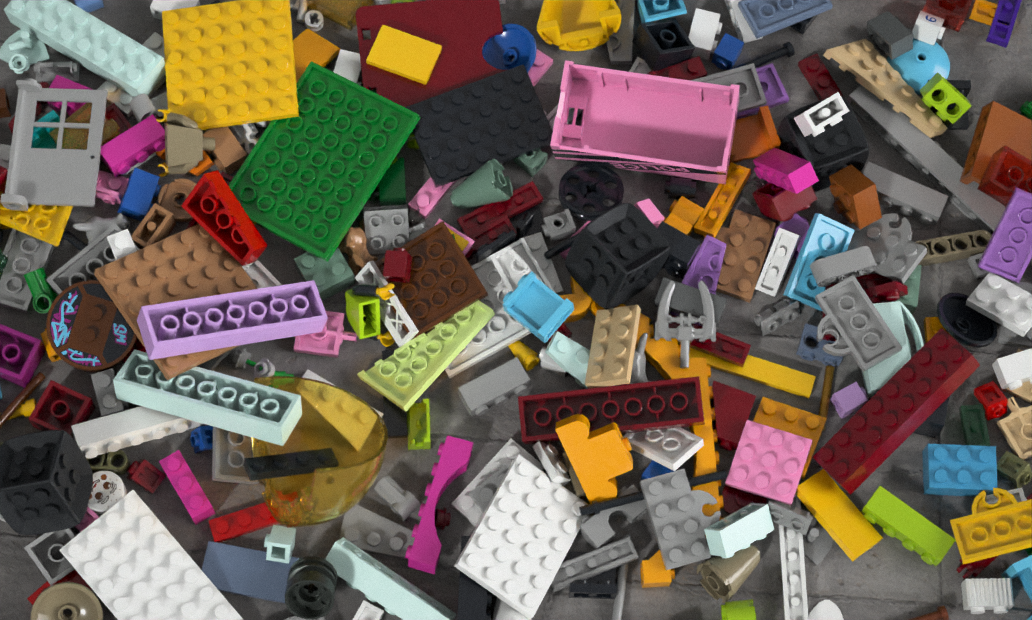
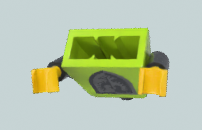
(364, 311)

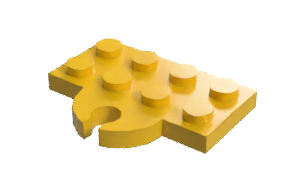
(993, 527)

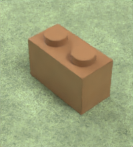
(228, 151)
(154, 227)

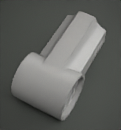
(400, 501)

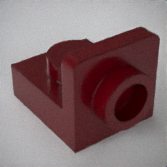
(145, 475)

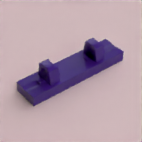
(1005, 13)

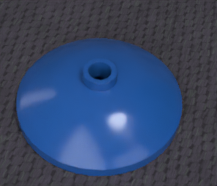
(514, 42)

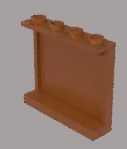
(995, 129)

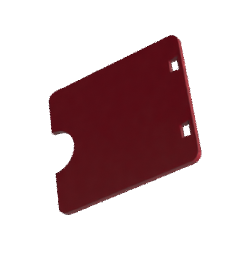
(456, 25)

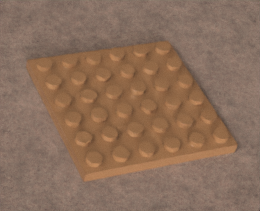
(171, 271)

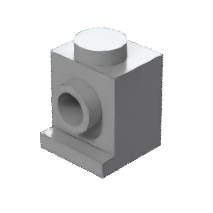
(559, 233)

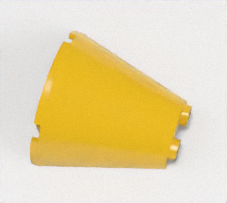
(578, 23)

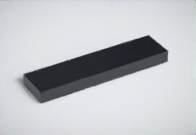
(394, 416)

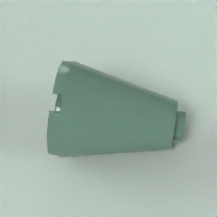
(483, 187)

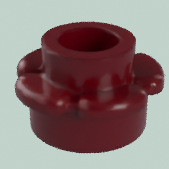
(442, 518)

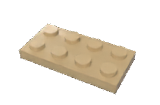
(613, 346)

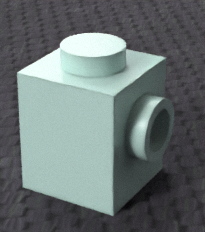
(280, 544)

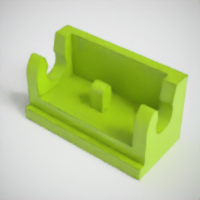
(419, 425)

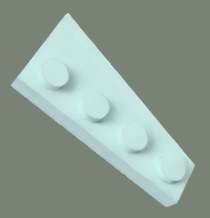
(569, 356)

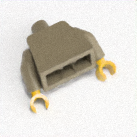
(182, 143)

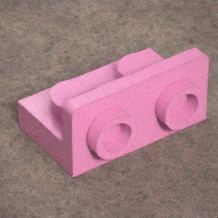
(110, 188)

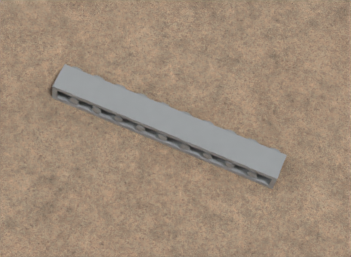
(927, 158)

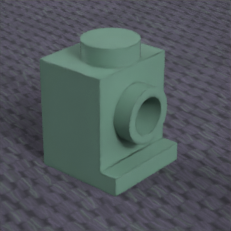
(532, 163)

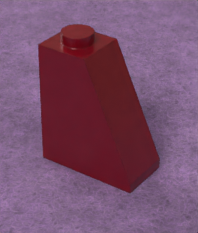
(731, 413)

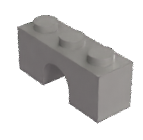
(597, 528)

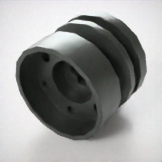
(311, 588)

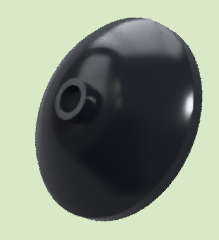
(964, 322)

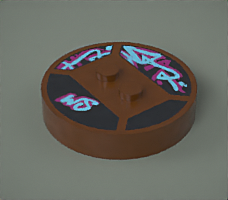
(89, 328)

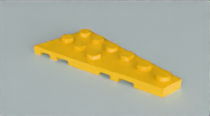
(40, 221)

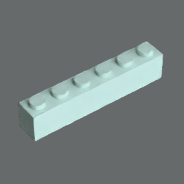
(384, 585)

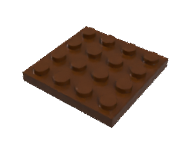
(439, 280)

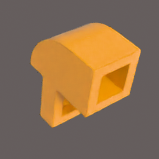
(580, 299)

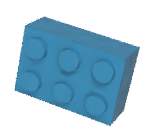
(959, 469)

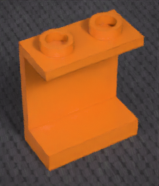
(754, 136)

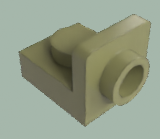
(1014, 469)

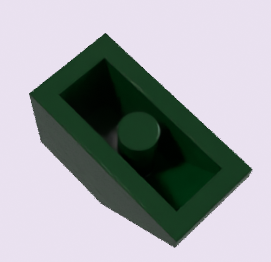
(392, 185)

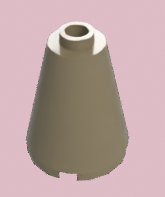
(725, 575)

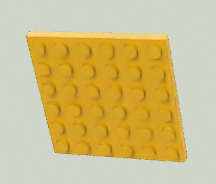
(230, 62)

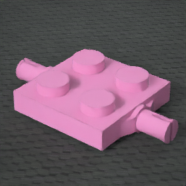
(328, 341)

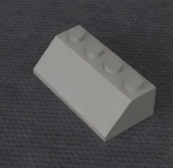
(83, 264)

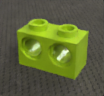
(948, 95)

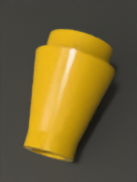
(526, 356)

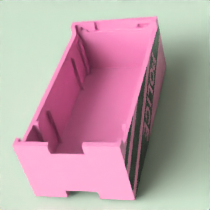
(646, 123)

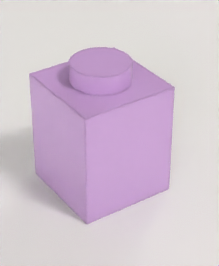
(849, 399)

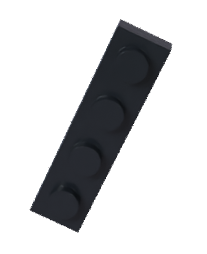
(289, 464)

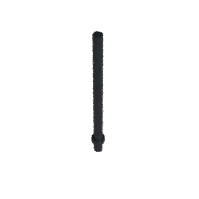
(596, 506)

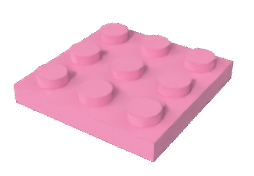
(769, 462)

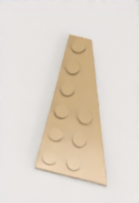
(885, 83)

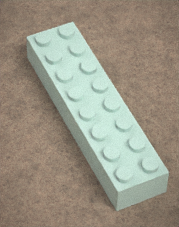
(89, 43)
(210, 399)

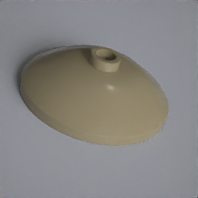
(67, 595)

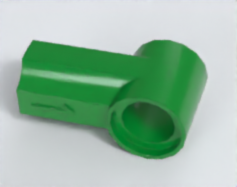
(40, 288)

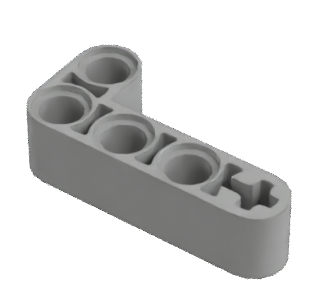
(144, 107)

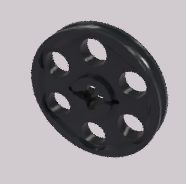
(588, 184)

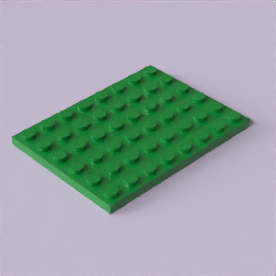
(321, 167)

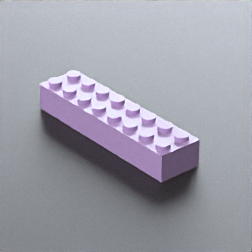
(231, 319)

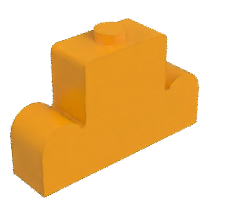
(595, 455)

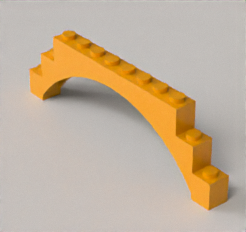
(665, 359)

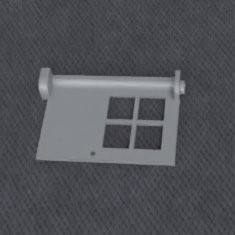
(56, 174)

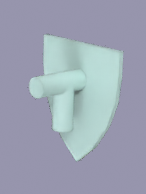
(24, 43)

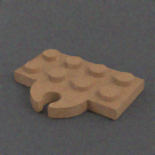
(745, 252)

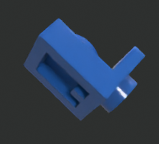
(202, 438)

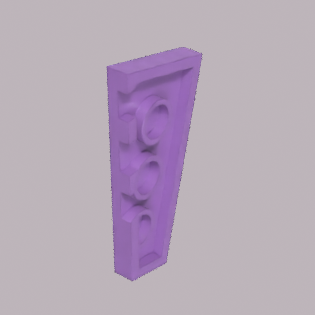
(706, 266)

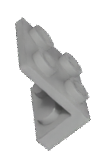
(386, 227)

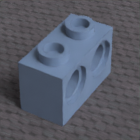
(815, 353)

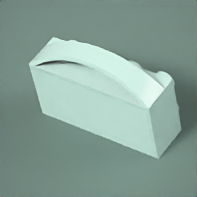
(895, 317)

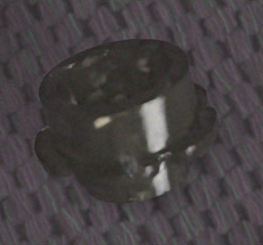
(414, 217)

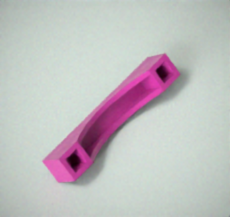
(453, 462)

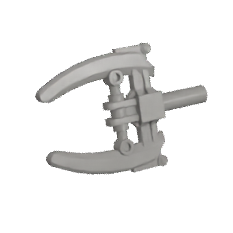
(685, 331)

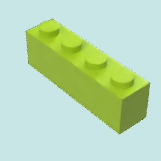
(908, 526)

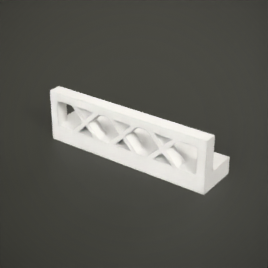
(390, 319)

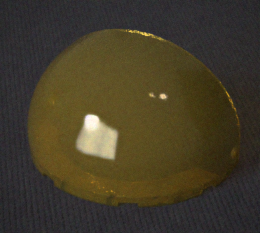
(333, 421)

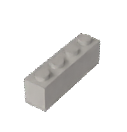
(906, 195)

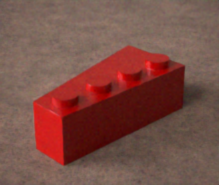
(224, 218)

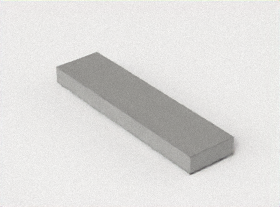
(594, 563)

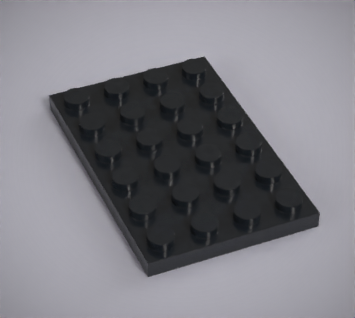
(480, 123)

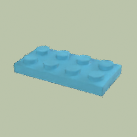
(822, 240)

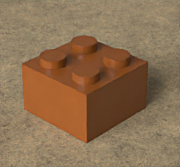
(855, 197)

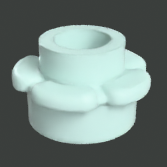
(13, 63)

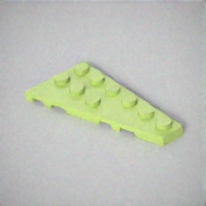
(421, 360)

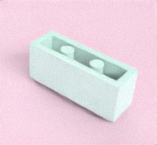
(739, 530)

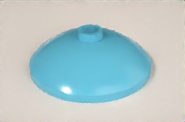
(918, 72)

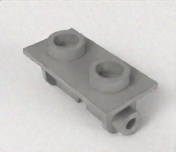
(48, 70)
(785, 312)
(796, 520)

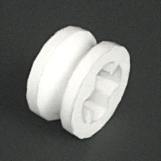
(311, 15)

